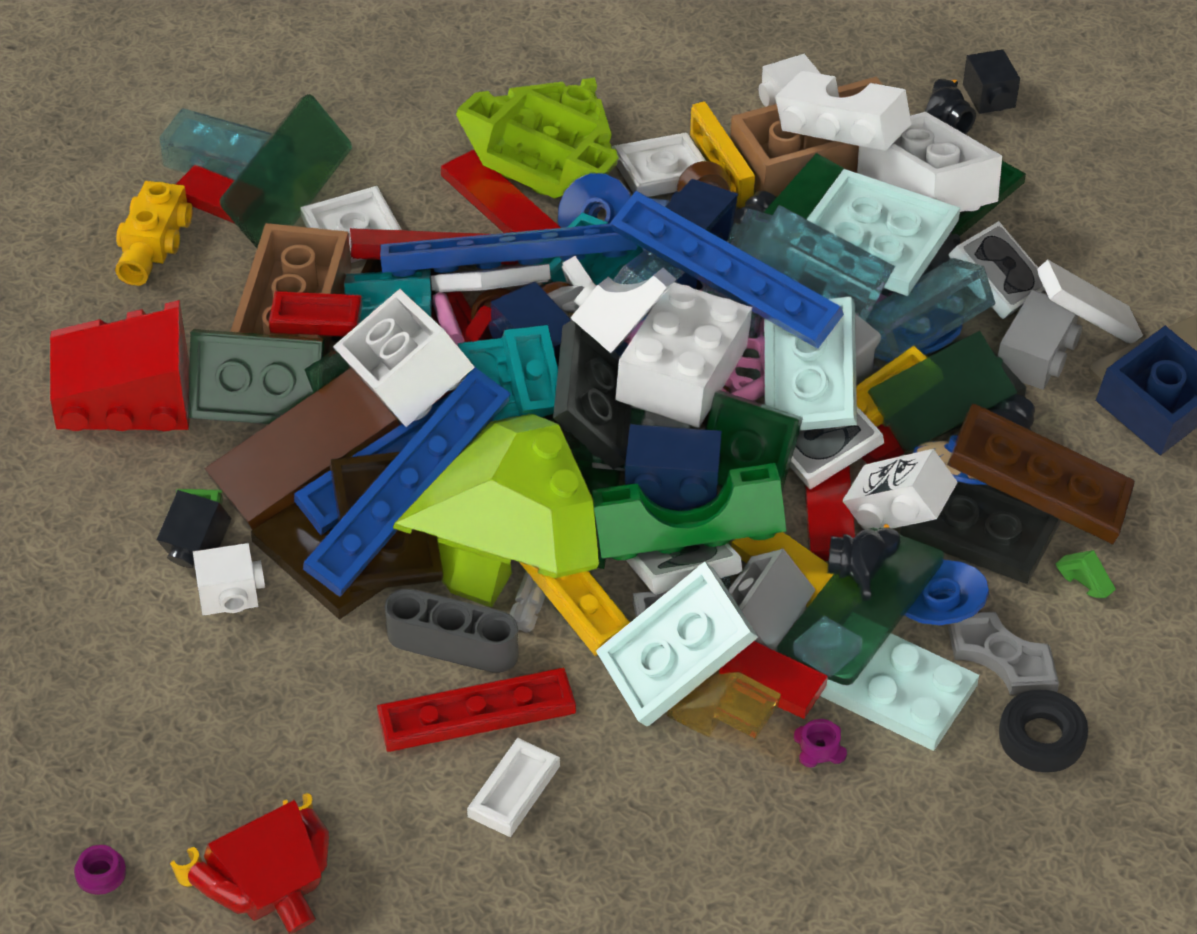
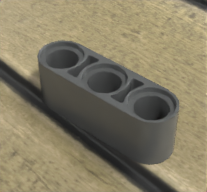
(452, 630)

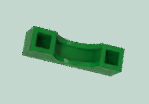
(744, 508)

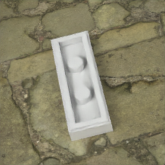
(1089, 302)

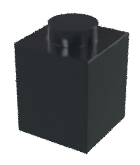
(991, 81)
(192, 526)

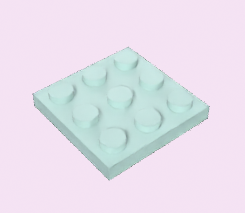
(887, 223)

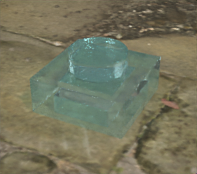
(827, 646)

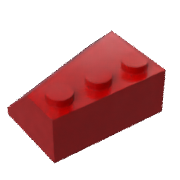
(122, 373)

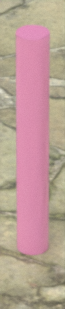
(447, 317)

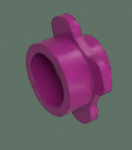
(822, 732)

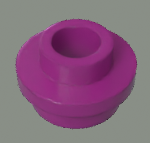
(98, 858)

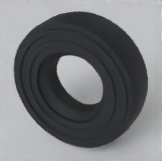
(1037, 755)

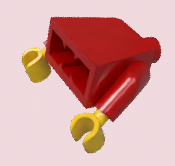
(264, 865)

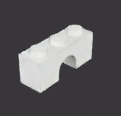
(868, 119)

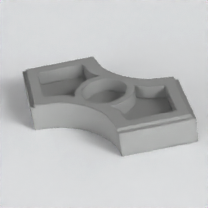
(1016, 661)

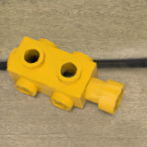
(151, 230)

